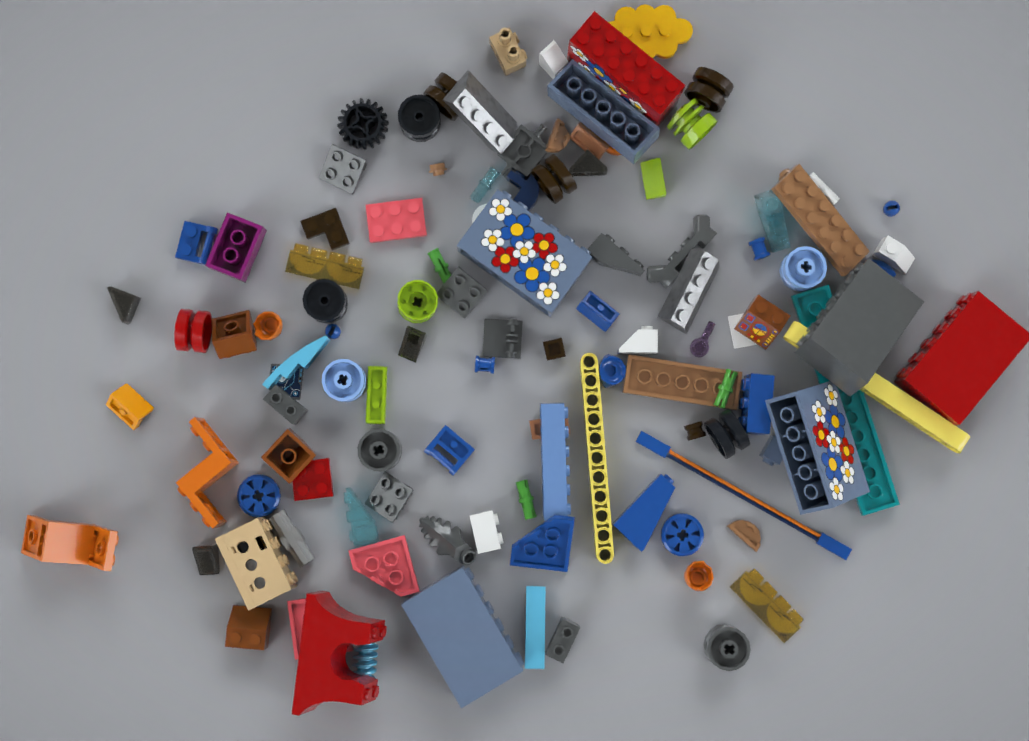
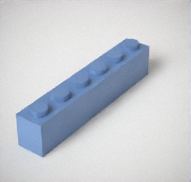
(554, 460)

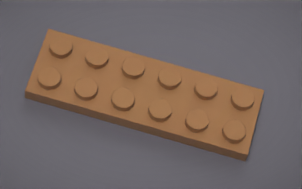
(820, 220)
(677, 381)

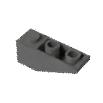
(611, 256)

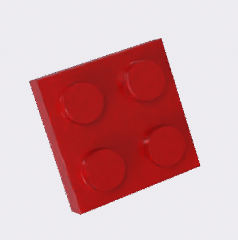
(314, 481)

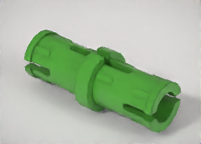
(440, 265)
(725, 388)
(526, 499)

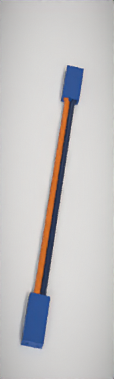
(823, 540)

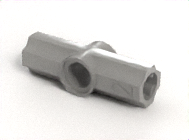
(292, 538)

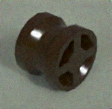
(695, 430)

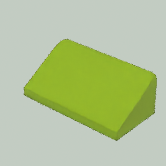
(653, 179)

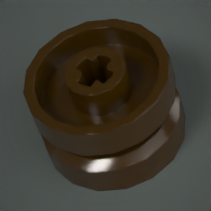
(444, 85)
(709, 89)
(554, 178)

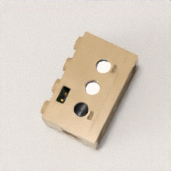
(256, 562)

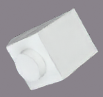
(552, 59)
(894, 254)
(641, 342)

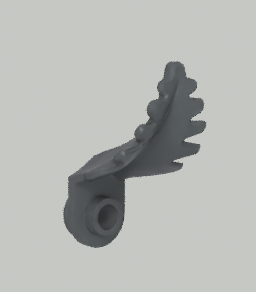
(447, 539)

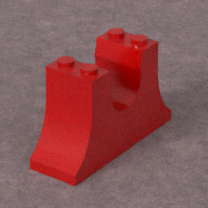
(322, 660)

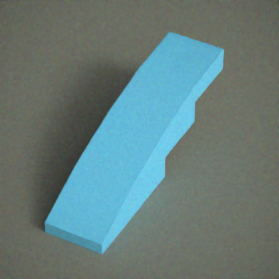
(303, 358)
(535, 627)

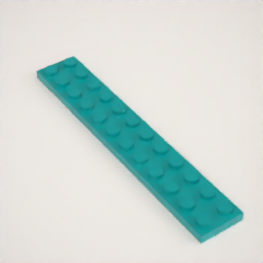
(882, 491)

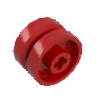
(193, 330)

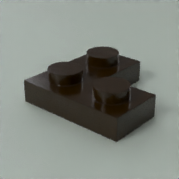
(329, 224)

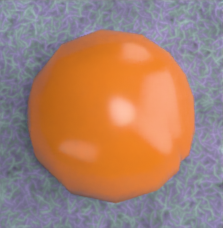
(268, 325)
(698, 576)

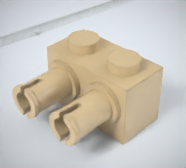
(508, 51)

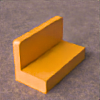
(129, 406)

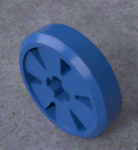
(264, 485)
(689, 544)

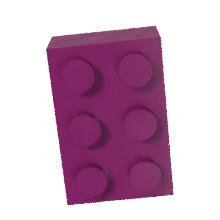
(236, 247)

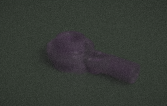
(700, 346)

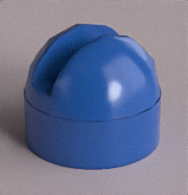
(892, 212)
(336, 333)

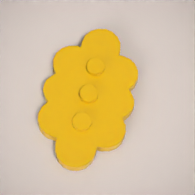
(652, 29)

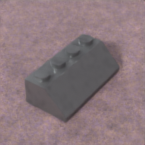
(481, 112)
(689, 289)

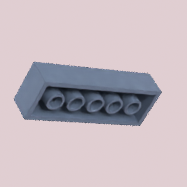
(603, 111)

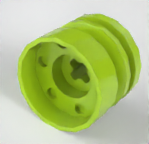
(691, 123)
(420, 291)

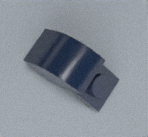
(528, 189)

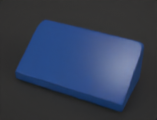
(597, 311)

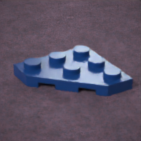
(545, 546)

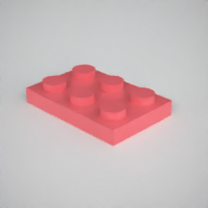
(396, 220)

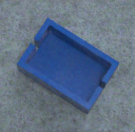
(754, 413)

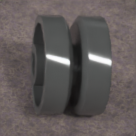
(371, 442)
(735, 655)

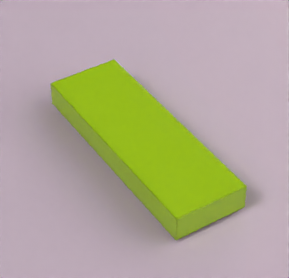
(376, 395)

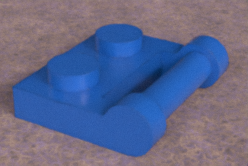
(190, 242)
(454, 445)

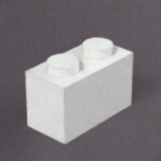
(486, 532)

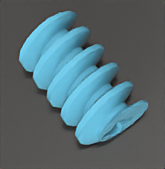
(365, 659)

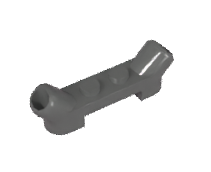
(702, 236)

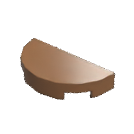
(559, 137)
(747, 532)

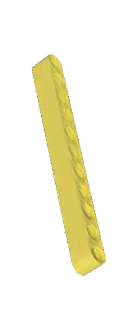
(902, 404)
(595, 467)

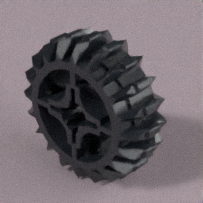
(369, 122)

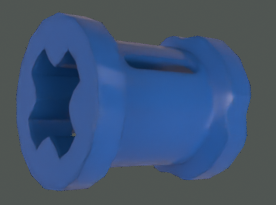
(759, 248)
(484, 364)

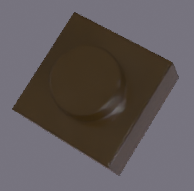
(554, 349)

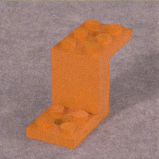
(206, 473)
(69, 542)

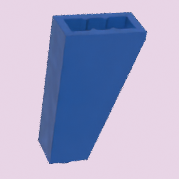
(645, 511)

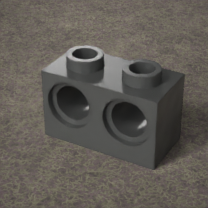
(285, 404)
(562, 640)

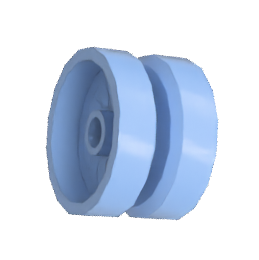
(811, 261)
(333, 377)

